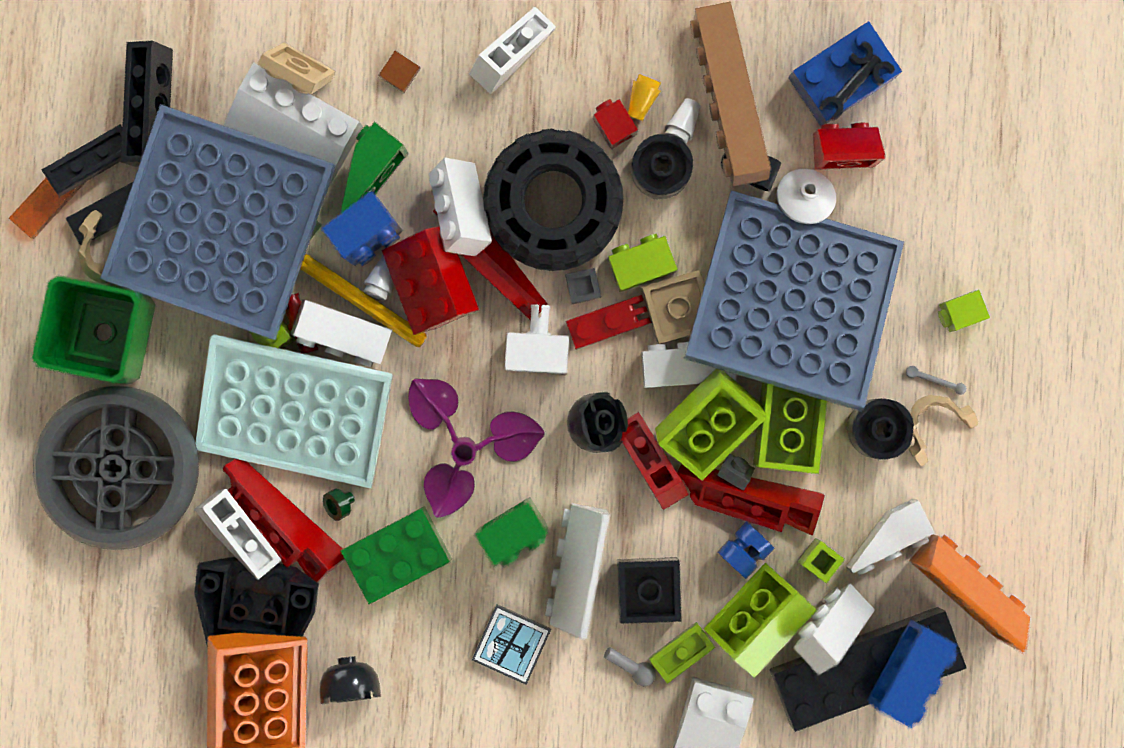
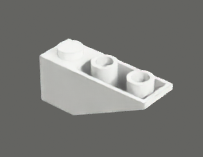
(894, 531)

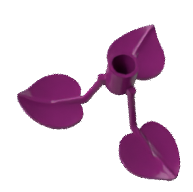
(448, 487)

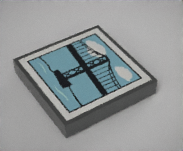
(511, 644)

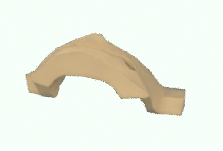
(89, 267)
(966, 415)

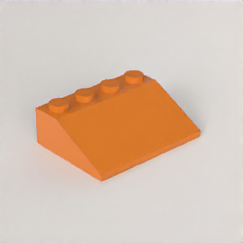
(974, 592)
(256, 691)

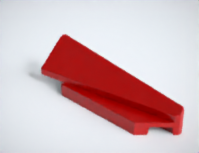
(506, 276)
(760, 502)
(282, 523)

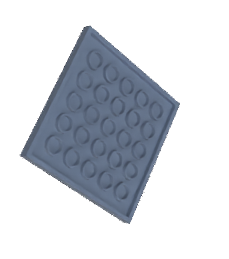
(218, 222)
(795, 302)

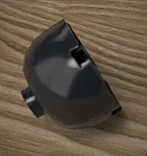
(597, 422)
(349, 682)

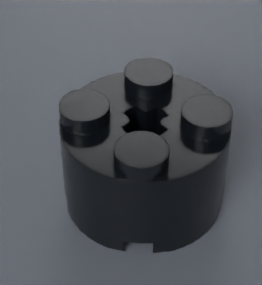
(665, 150)
(897, 429)

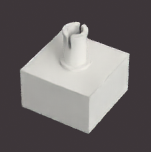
(537, 349)

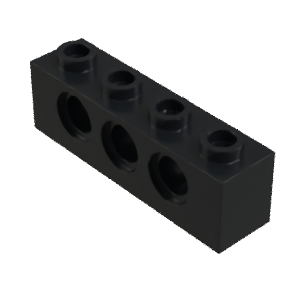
(145, 88)

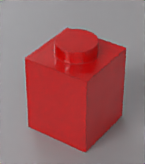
(614, 123)

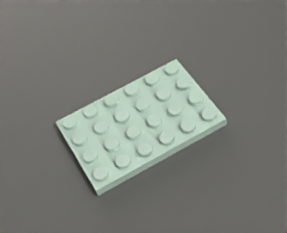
(292, 411)

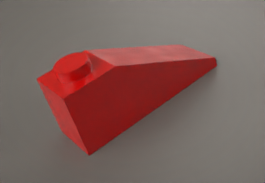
(652, 462)

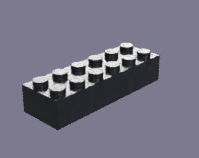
(847, 685)

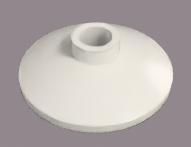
(802, 206)

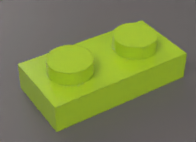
(681, 652)

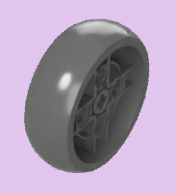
(113, 522)

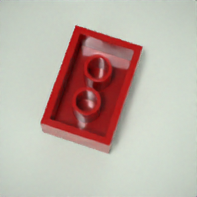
(429, 281)

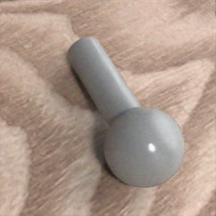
(642, 673)

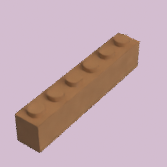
(731, 94)

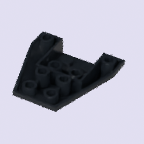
(237, 602)

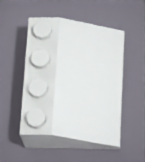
(291, 119)
(578, 569)

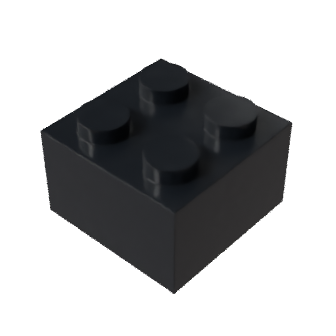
(649, 590)

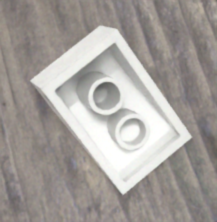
(713, 716)

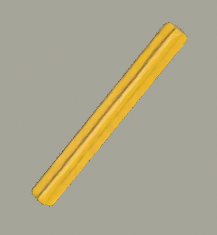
(361, 300)

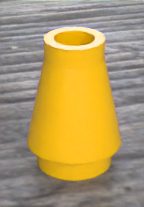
(643, 96)

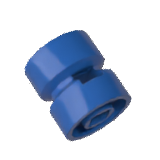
(734, 551)

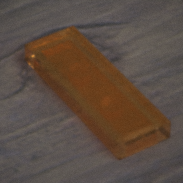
(40, 208)

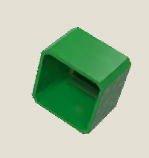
(69, 328)

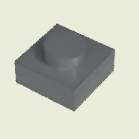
(583, 286)
(736, 471)

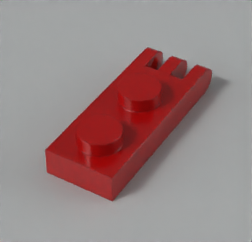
(607, 322)

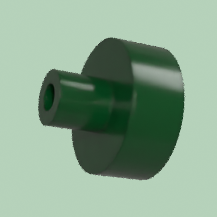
(338, 504)

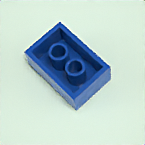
(832, 69)
(363, 230)
(912, 674)

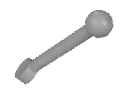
(912, 372)

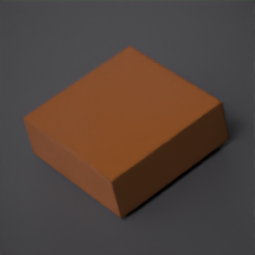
(399, 71)

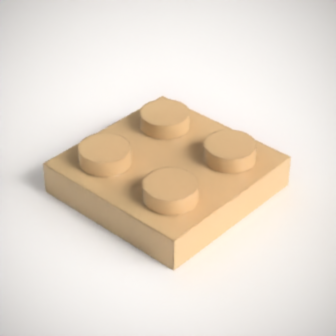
(296, 68)
(674, 305)

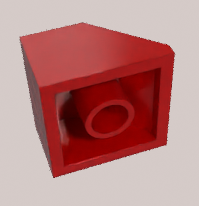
(847, 147)

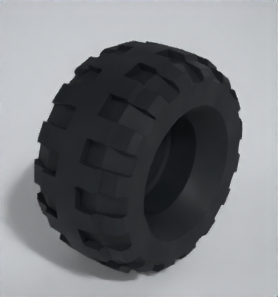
(561, 246)

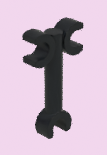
(869, 66)

